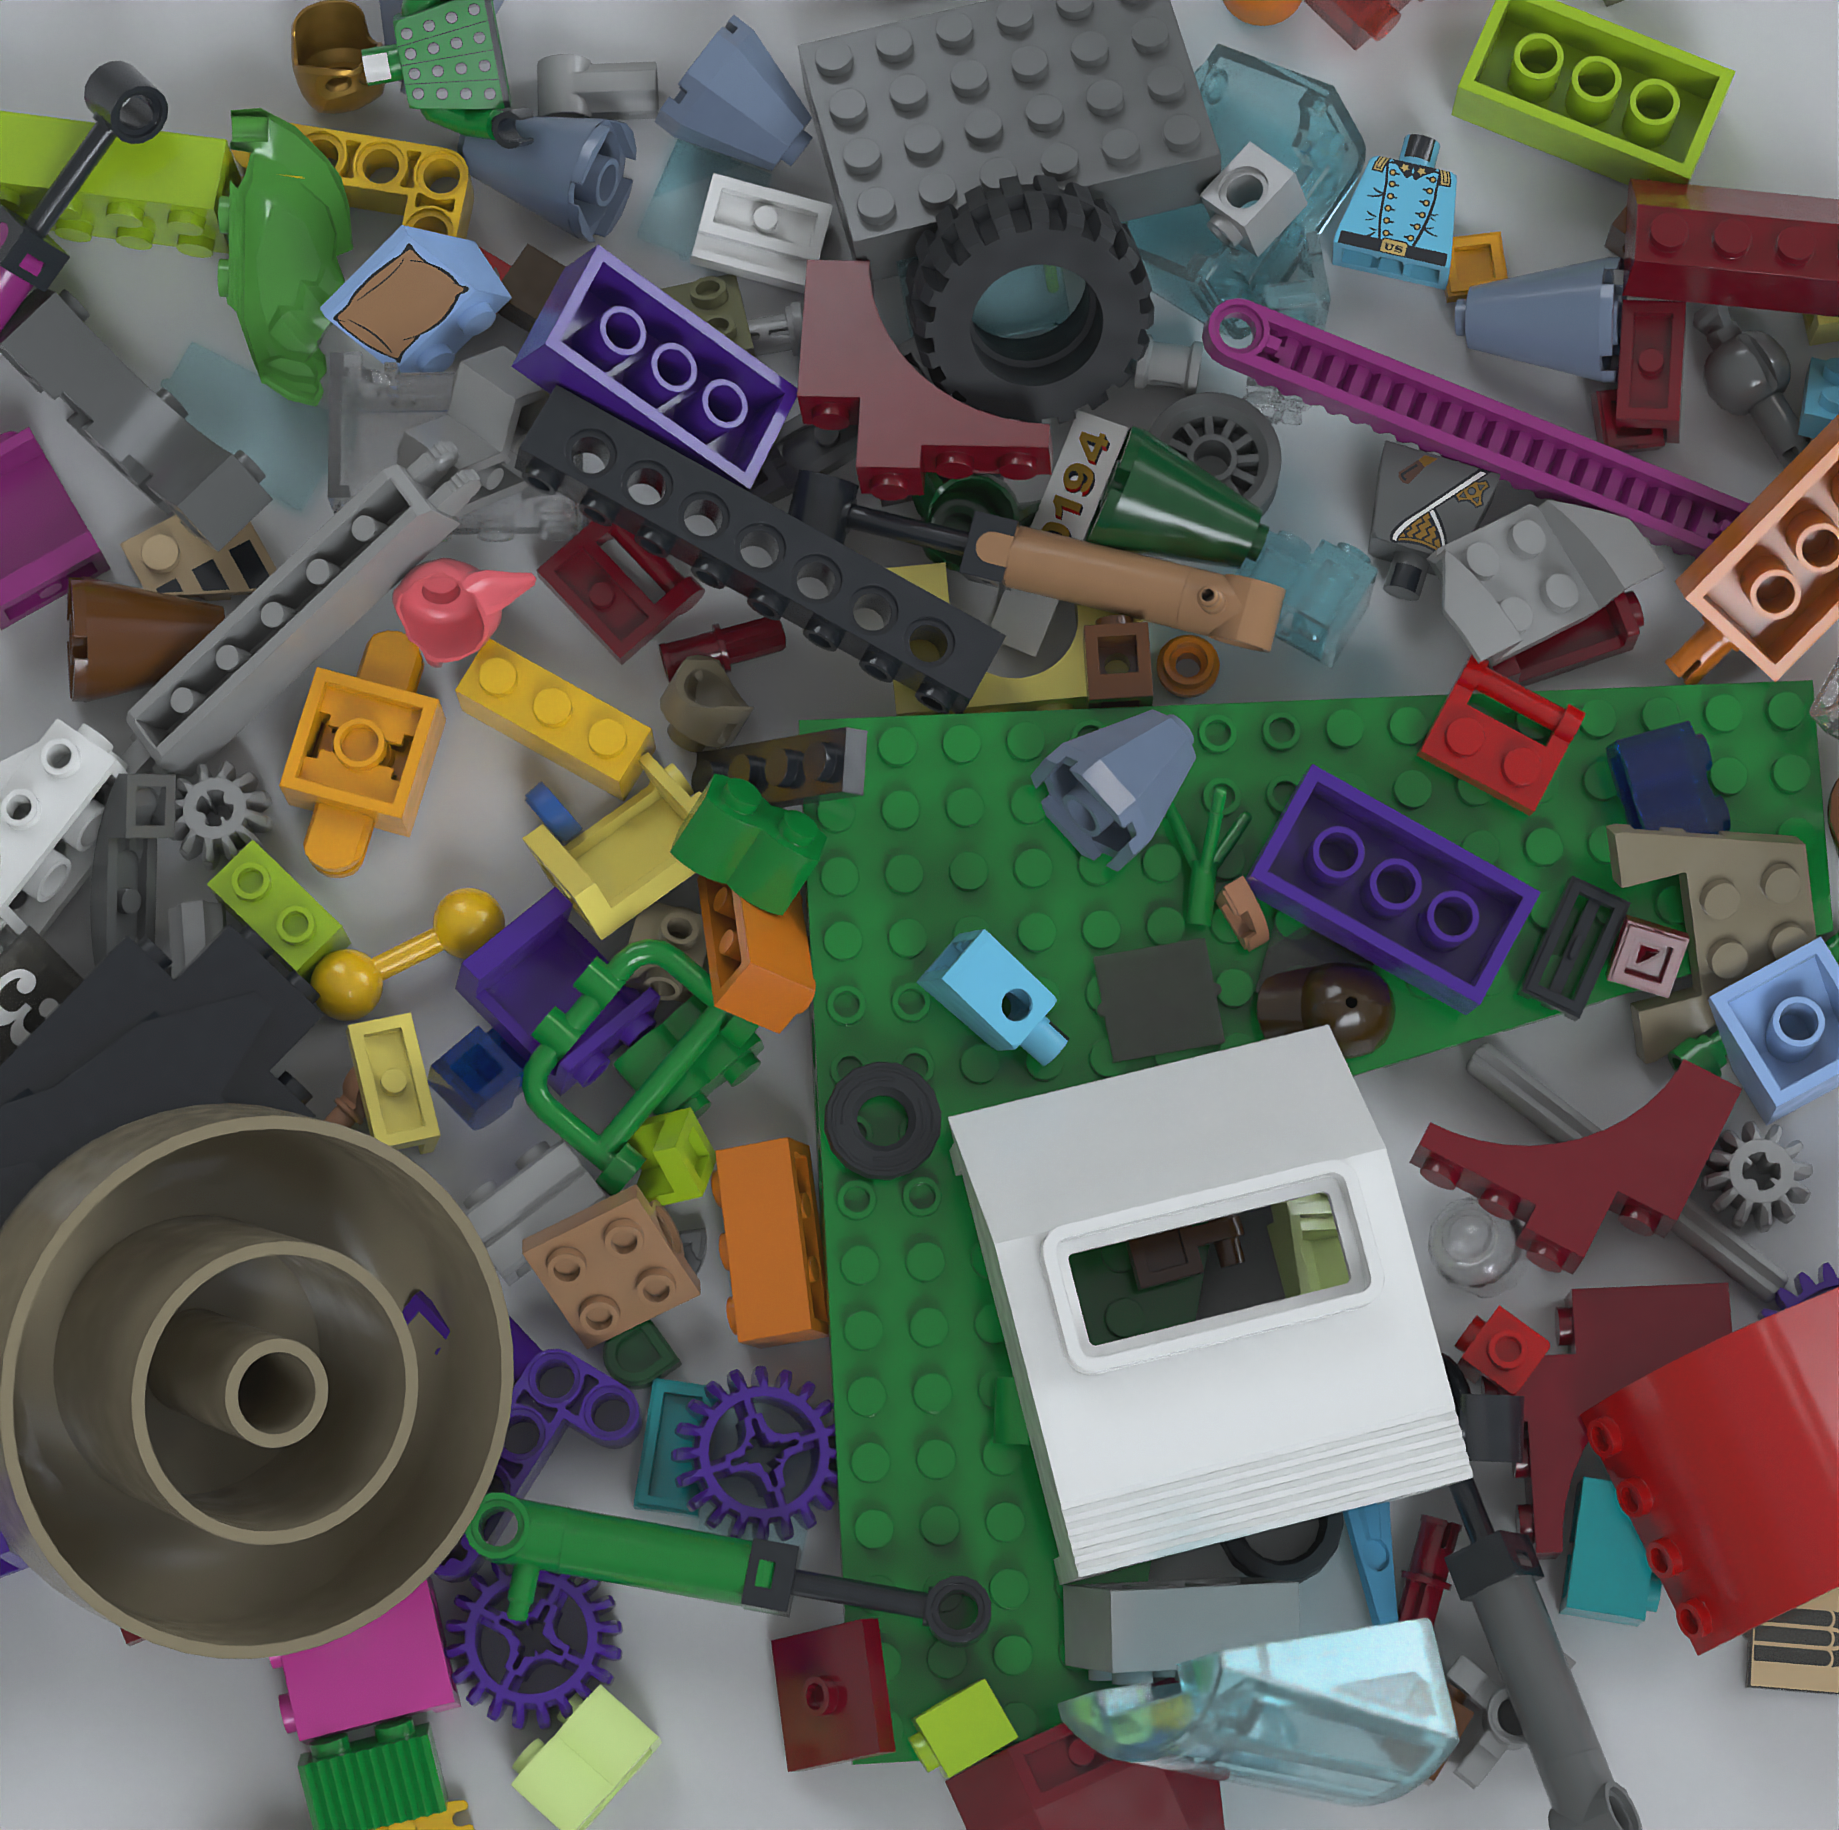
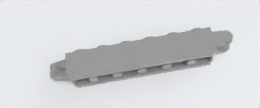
(297, 613)

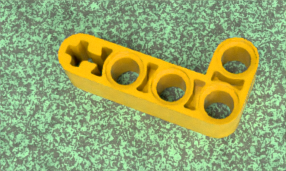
(408, 191)

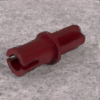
(727, 644)
(1428, 1569)

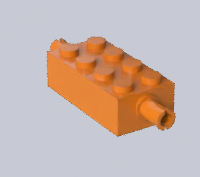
(1771, 572)

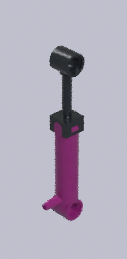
(26, 249)

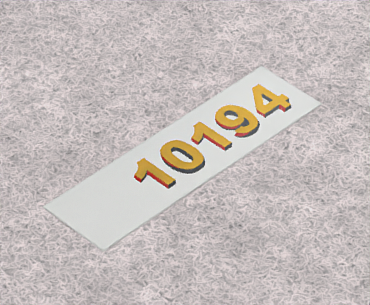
(1066, 511)

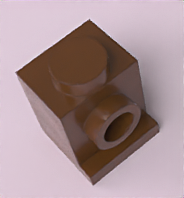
(1123, 640)

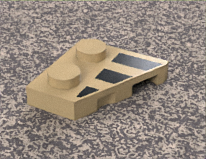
(183, 566)

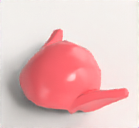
(454, 606)

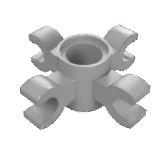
(1488, 1697)

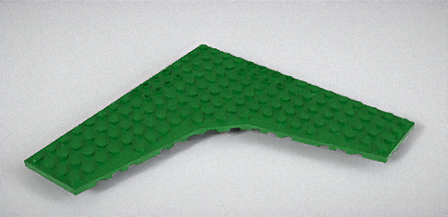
(962, 845)

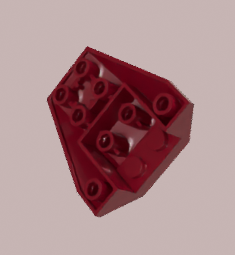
(1068, 1785)

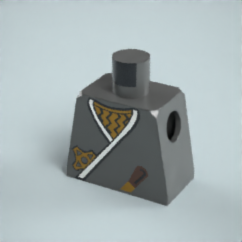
(1421, 507)

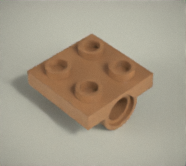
(613, 1265)

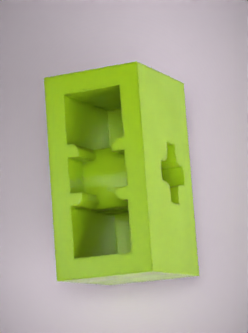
(278, 910)

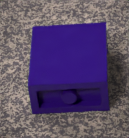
(531, 971)

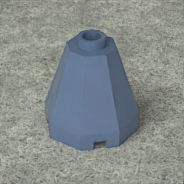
(738, 102)
(1116, 784)

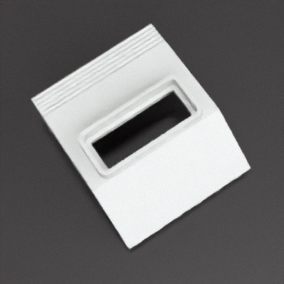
(1235, 1413)

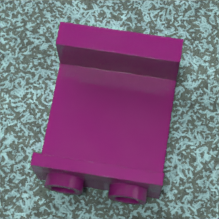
(39, 532)

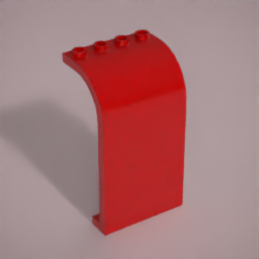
(1734, 1470)

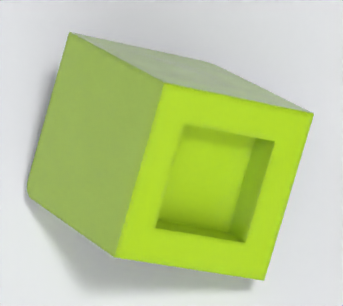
(676, 1155)

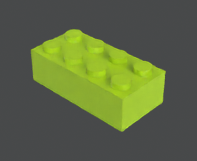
(1591, 92)
(135, 194)

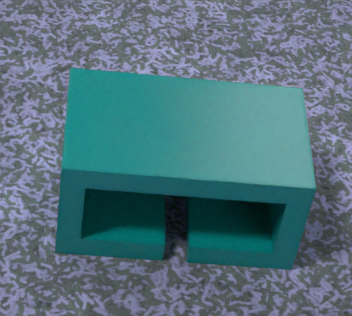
(1608, 1566)

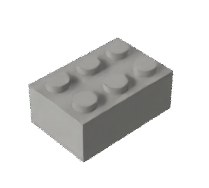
(1150, 1626)

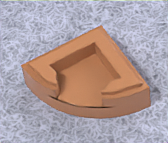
(1243, 913)

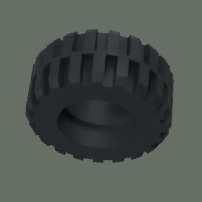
(1015, 230)

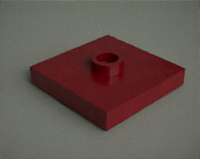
(833, 1695)

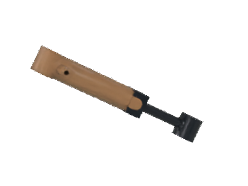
(1062, 567)

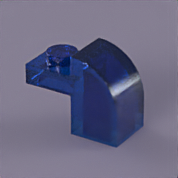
(478, 1077)

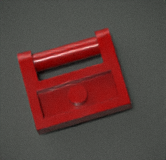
(1491, 752)

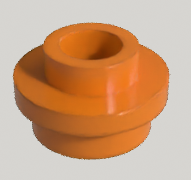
(1191, 648)

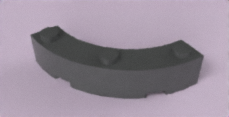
(129, 423)

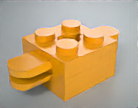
(363, 753)

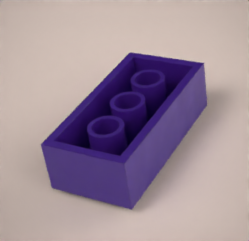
(656, 367)
(1391, 890)

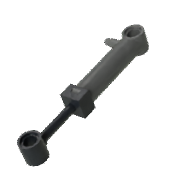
(1500, 1580)

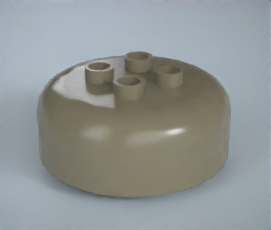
(222, 1385)

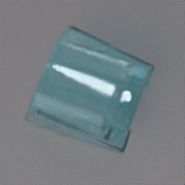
(1304, 1717)

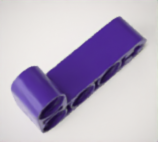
(552, 1418)

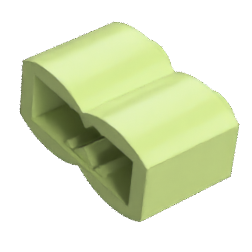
(585, 1761)

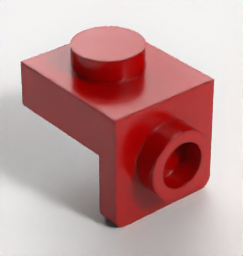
(1500, 1350)

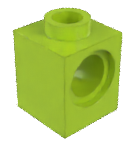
(961, 1730)

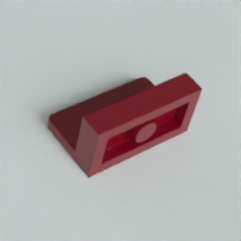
(1651, 366)

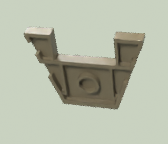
(1741, 909)

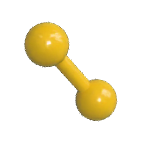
(353, 981)

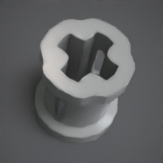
(1170, 366)

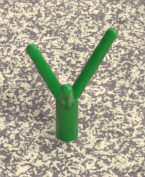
(1205, 868)

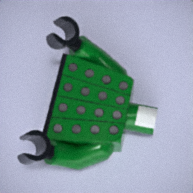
(451, 68)

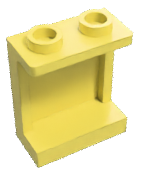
(624, 857)

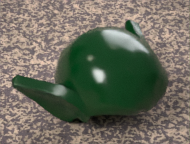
(955, 501)

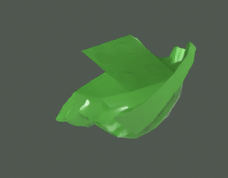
(283, 251)

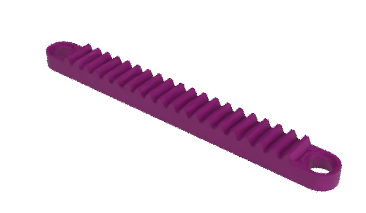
(1469, 427)

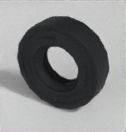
(871, 1159)

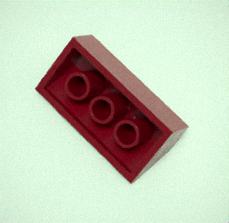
(1732, 247)

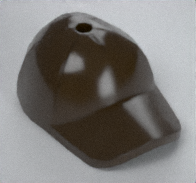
(1317, 997)

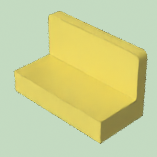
(393, 1082)

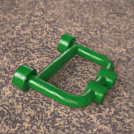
(560, 1031)

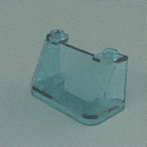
(1295, 123)

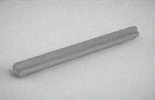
(1565, 1124)

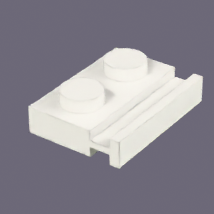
(760, 233)

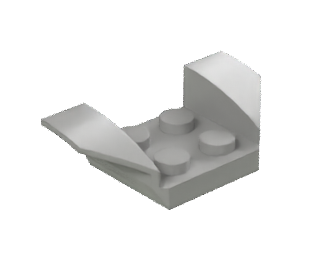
(1537, 575)

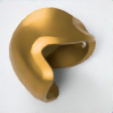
(329, 56)

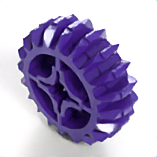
(752, 1425)
(520, 1668)

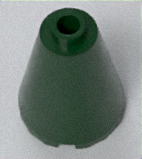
(1174, 509)

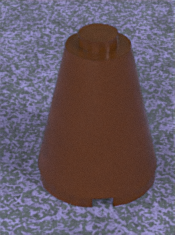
(128, 636)

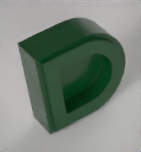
(639, 1356)

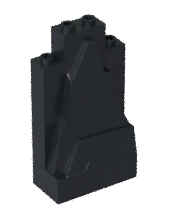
(149, 1045)

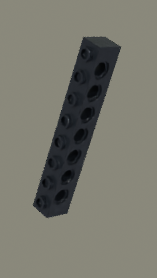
(742, 520)

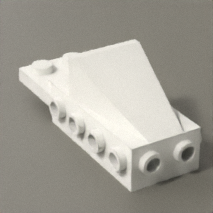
(47, 802)

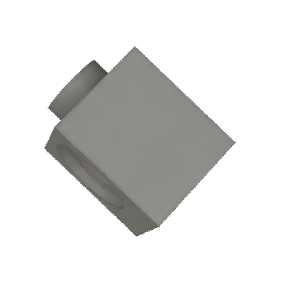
(1250, 178)

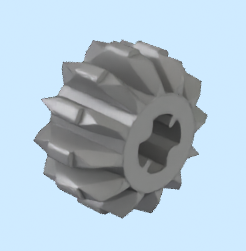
(207, 794)
(1769, 1159)

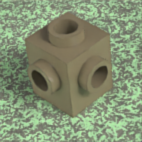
(678, 927)

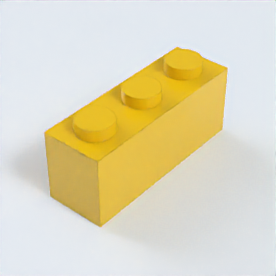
(555, 719)

